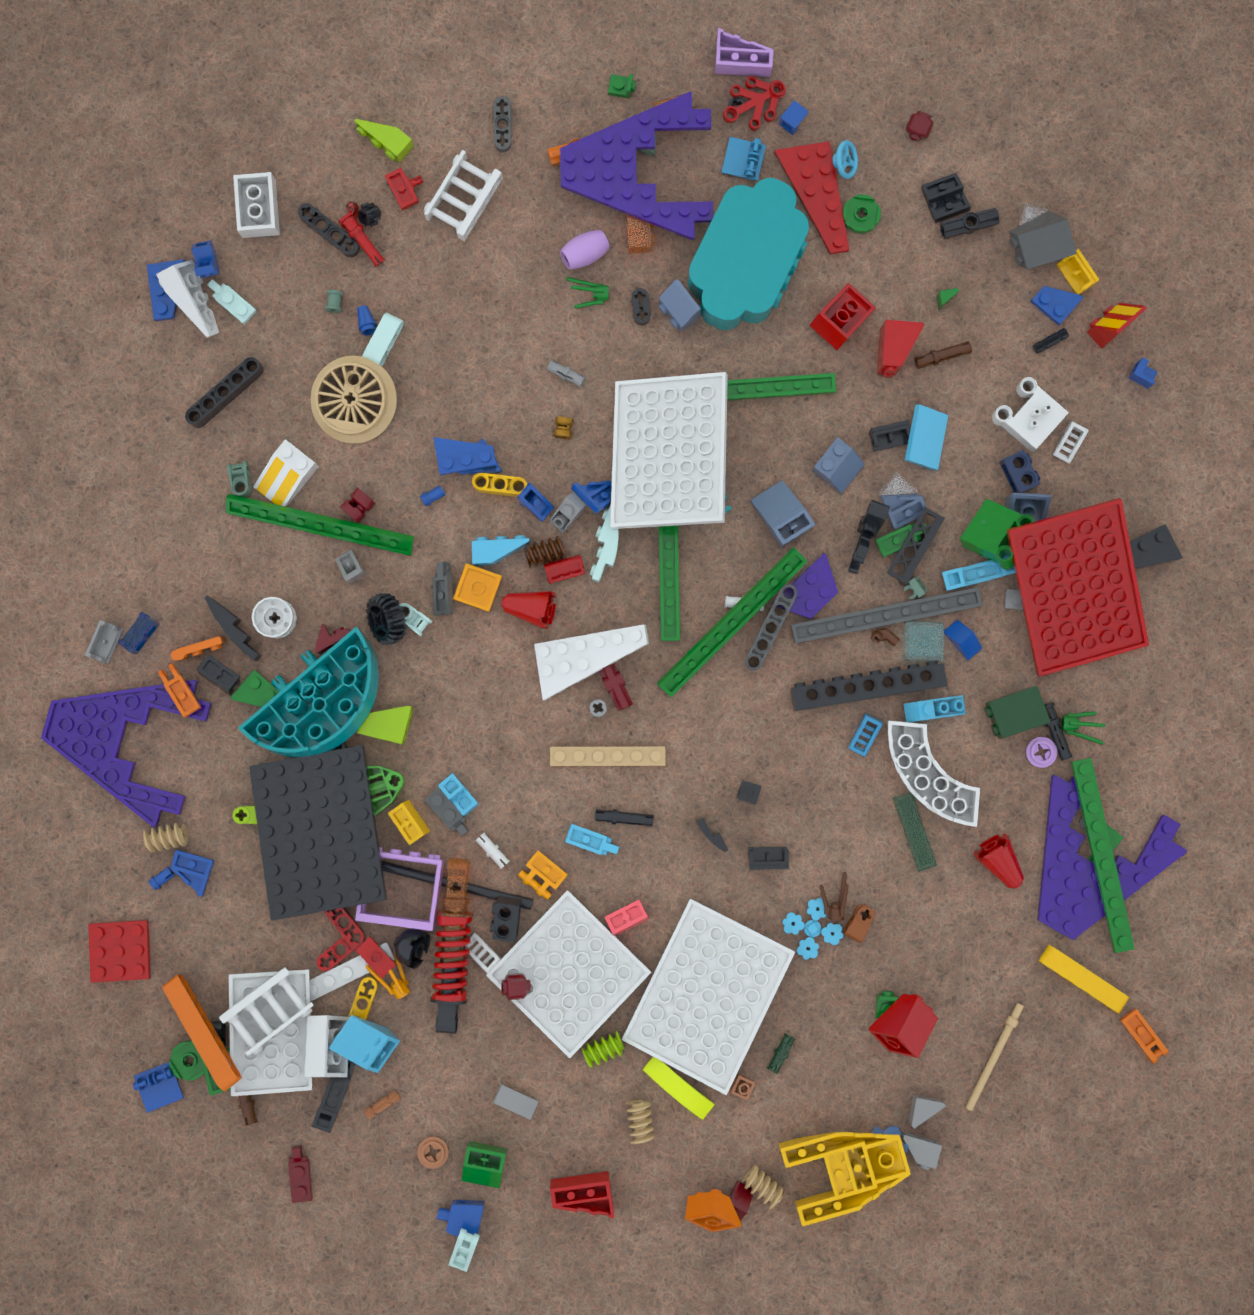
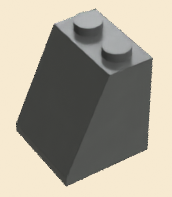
(1042, 240)

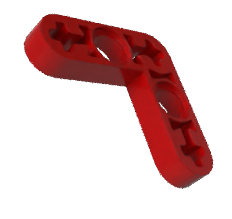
(346, 940)

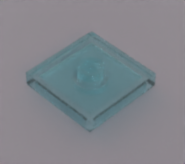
(923, 641)

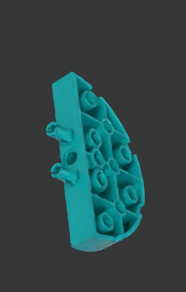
(320, 704)

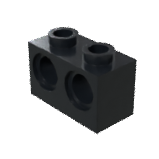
(508, 919)

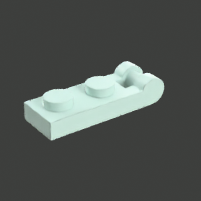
(463, 1250)

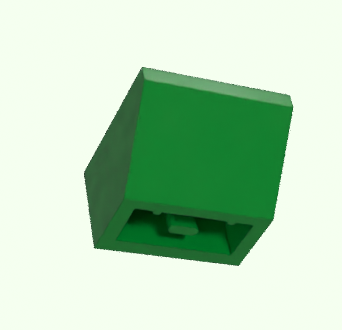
(484, 1164)

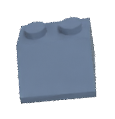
(679, 306)
(838, 465)

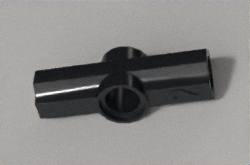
(980, 220)

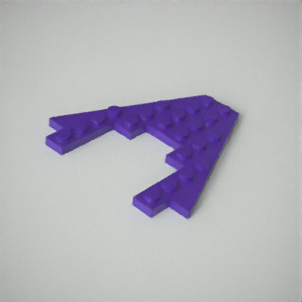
(605, 166)
(90, 736)
(1069, 884)

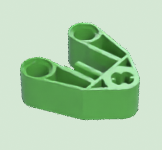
(382, 802)

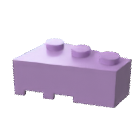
(742, 57)

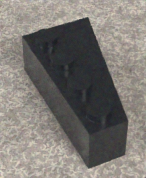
(1154, 548)

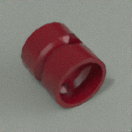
(362, 500)

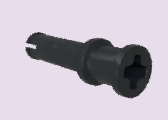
(1055, 720)

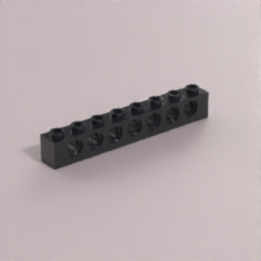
(936, 679)

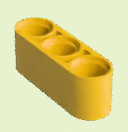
(492, 479)

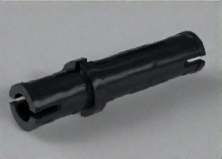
(624, 817)

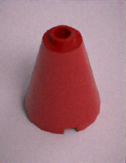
(531, 607)
(1000, 859)

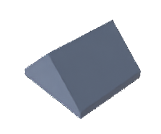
(1031, 504)

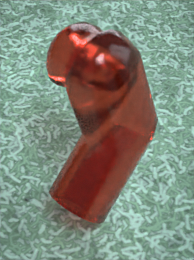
(352, 206)

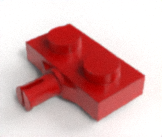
(403, 188)

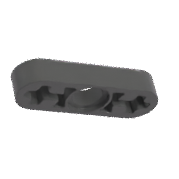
(507, 111)

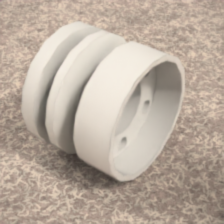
(266, 610)

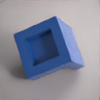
(793, 117)
(1143, 374)

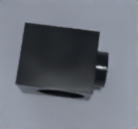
(748, 792)

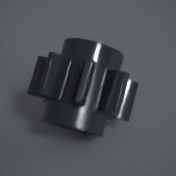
(369, 214)

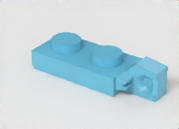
(590, 840)

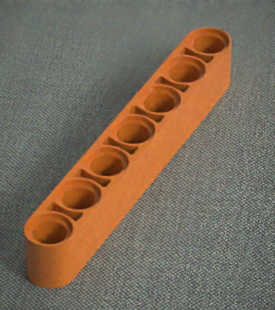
(202, 1032)

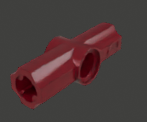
(616, 686)

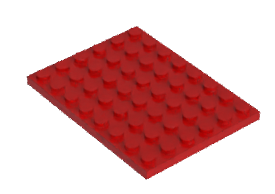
(1078, 587)

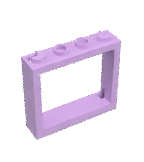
(430, 925)

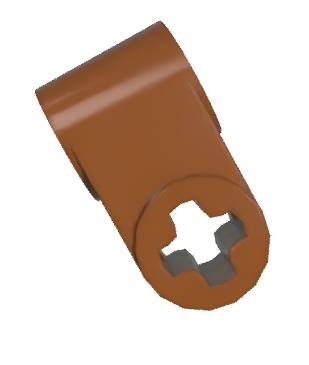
(857, 926)

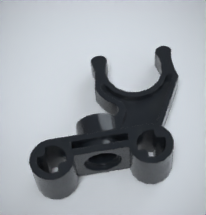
(869, 528)

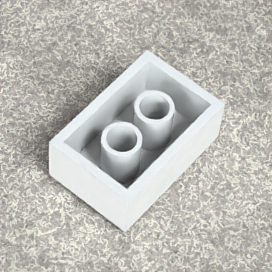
(256, 205)
(319, 1058)

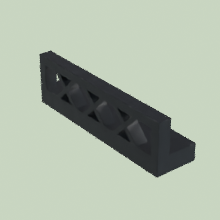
(909, 570)

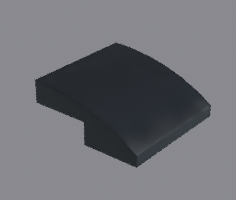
(945, 197)
(715, 838)

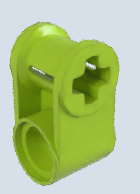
(251, 815)

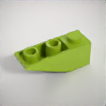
(389, 138)

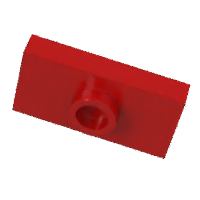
(564, 569)
(376, 957)

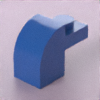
(205, 259)

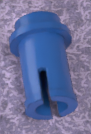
(432, 495)
(161, 878)

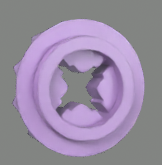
(1049, 756)

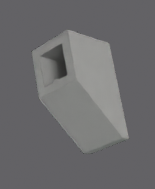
(568, 512)

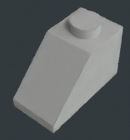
(923, 1150)

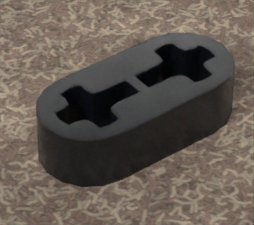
(636, 307)

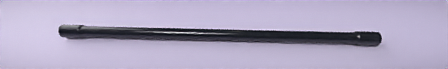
(471, 888)

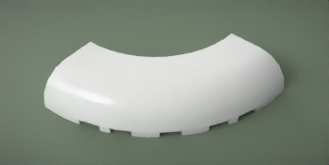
(926, 778)

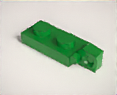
(893, 541)

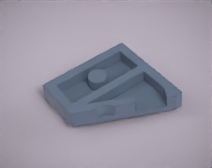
(903, 508)

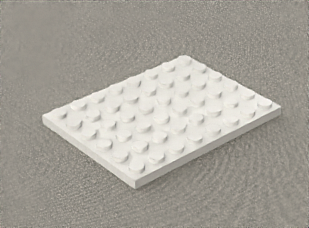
(669, 451)
(708, 996)

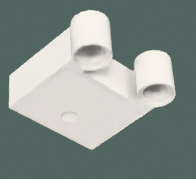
(1034, 419)

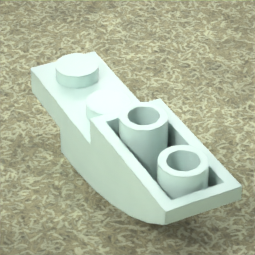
(606, 554)

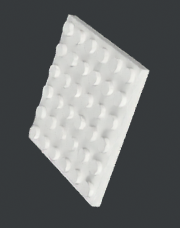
(574, 973)

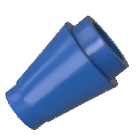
(366, 321)

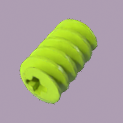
(603, 1049)

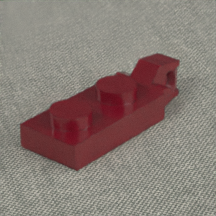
(299, 1176)

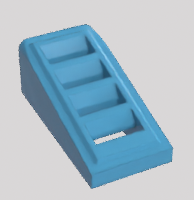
(867, 717)

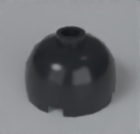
(410, 947)

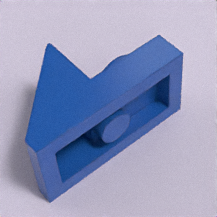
(535, 502)

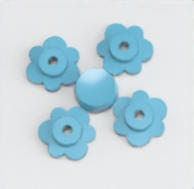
(812, 929)

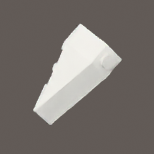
(186, 291)

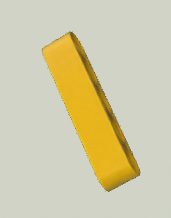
(1083, 979)

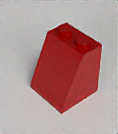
(895, 343)
(905, 1025)

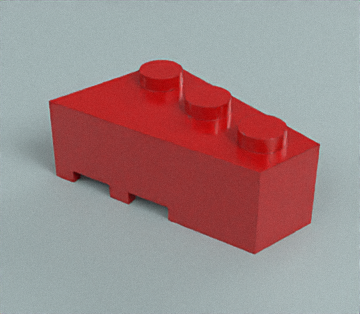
(583, 1193)

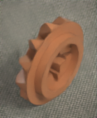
(429, 1160)

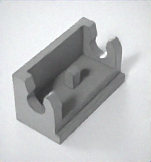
(104, 641)

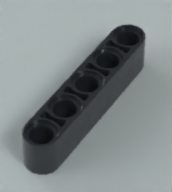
(214, 394)

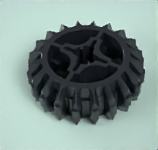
(386, 619)

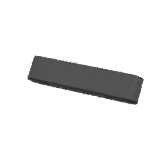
(770, 637)

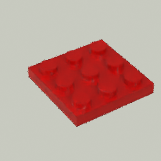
(119, 951)

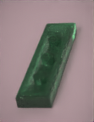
(914, 831)

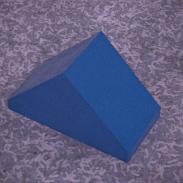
(963, 639)

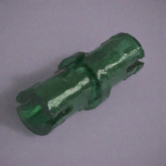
(781, 1053)

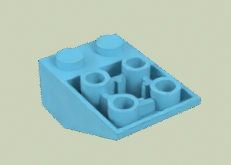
(365, 1043)

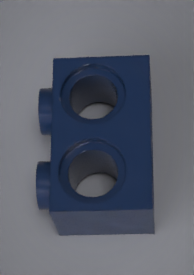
(1014, 474)

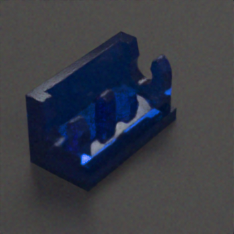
(139, 633)

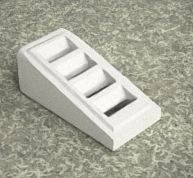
(1083, 432)
(483, 964)

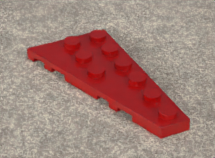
(815, 183)

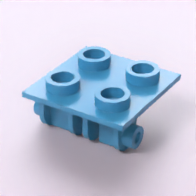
(743, 158)

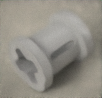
(597, 702)

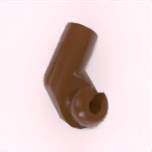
(883, 635)

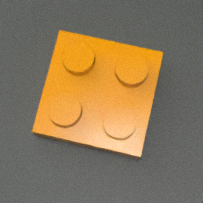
(477, 587)

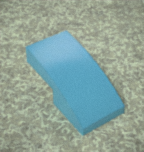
(458, 794)

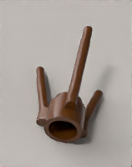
(836, 910)

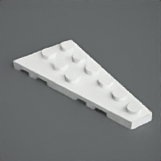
(578, 657)

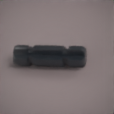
(1050, 341)

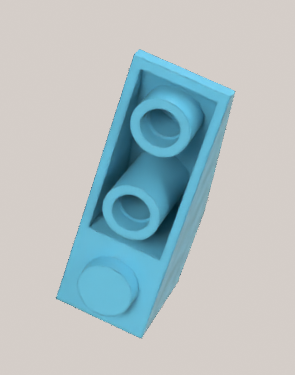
(492, 551)
(934, 708)

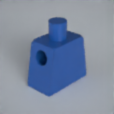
(464, 1215)

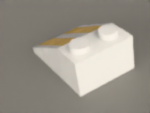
(285, 474)

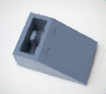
(782, 513)

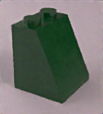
(1017, 712)

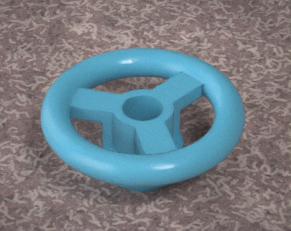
(843, 159)

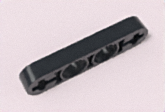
(328, 230)

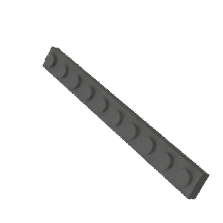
(886, 615)

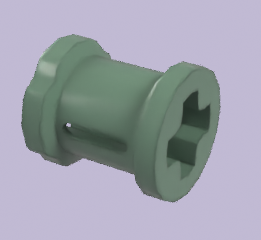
(334, 301)

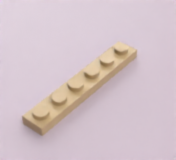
(607, 756)

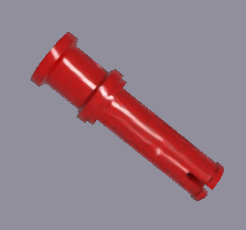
(356, 231)

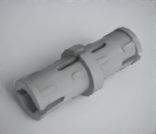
(566, 373)

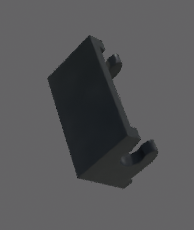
(890, 435)
(218, 674)
(768, 858)

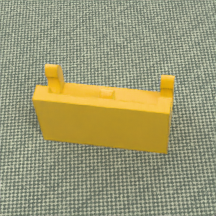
(1078, 272)
(409, 822)

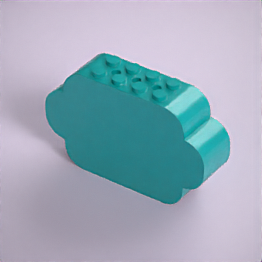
(748, 254)

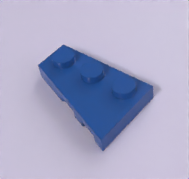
(162, 305)
(462, 456)

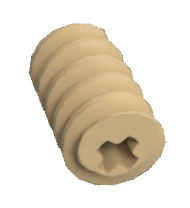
(165, 839)
(641, 1120)
(763, 1186)

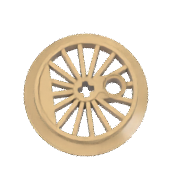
(354, 431)

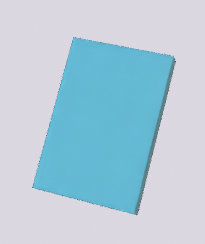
(926, 437)

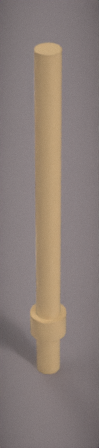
(1011, 1022)

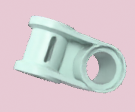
(415, 619)

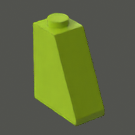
(388, 724)

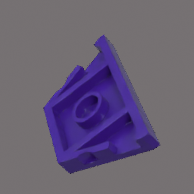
(813, 588)

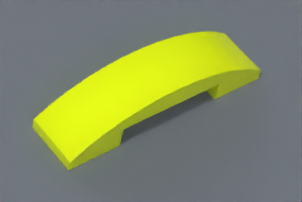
(678, 1087)

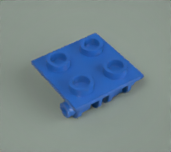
(157, 1087)

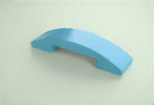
(974, 574)

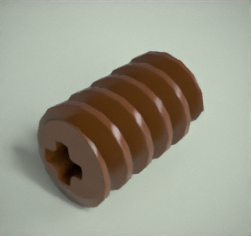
(544, 551)

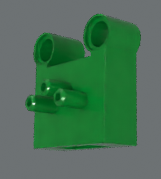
(989, 535)

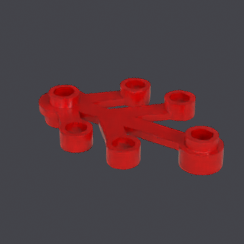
(757, 101)

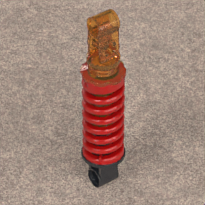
(453, 948)

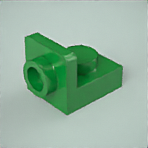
(621, 86)
(884, 1001)

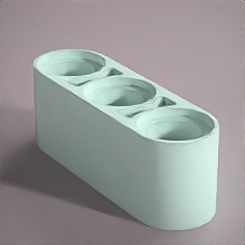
(383, 339)

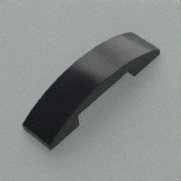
(332, 1101)

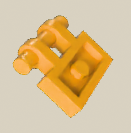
(545, 869)

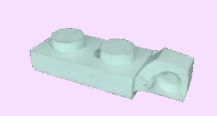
(232, 302)

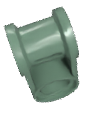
(240, 475)

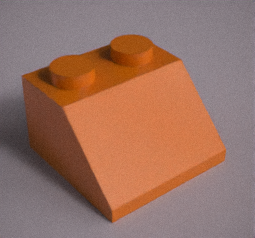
(712, 1211)

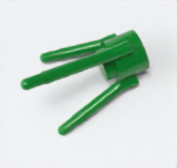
(600, 292)
(1071, 722)

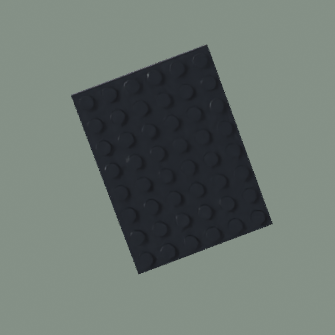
(317, 833)

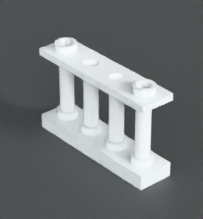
(472, 211)
(249, 1005)

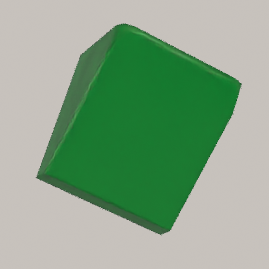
(945, 296)

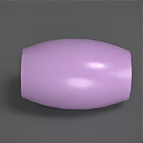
(584, 249)

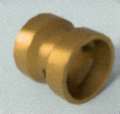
(563, 428)

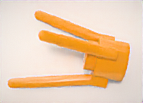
(398, 986)

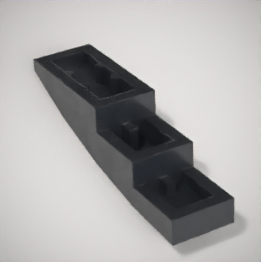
(229, 623)

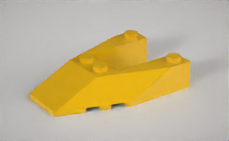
(857, 1167)

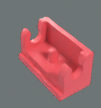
(626, 918)

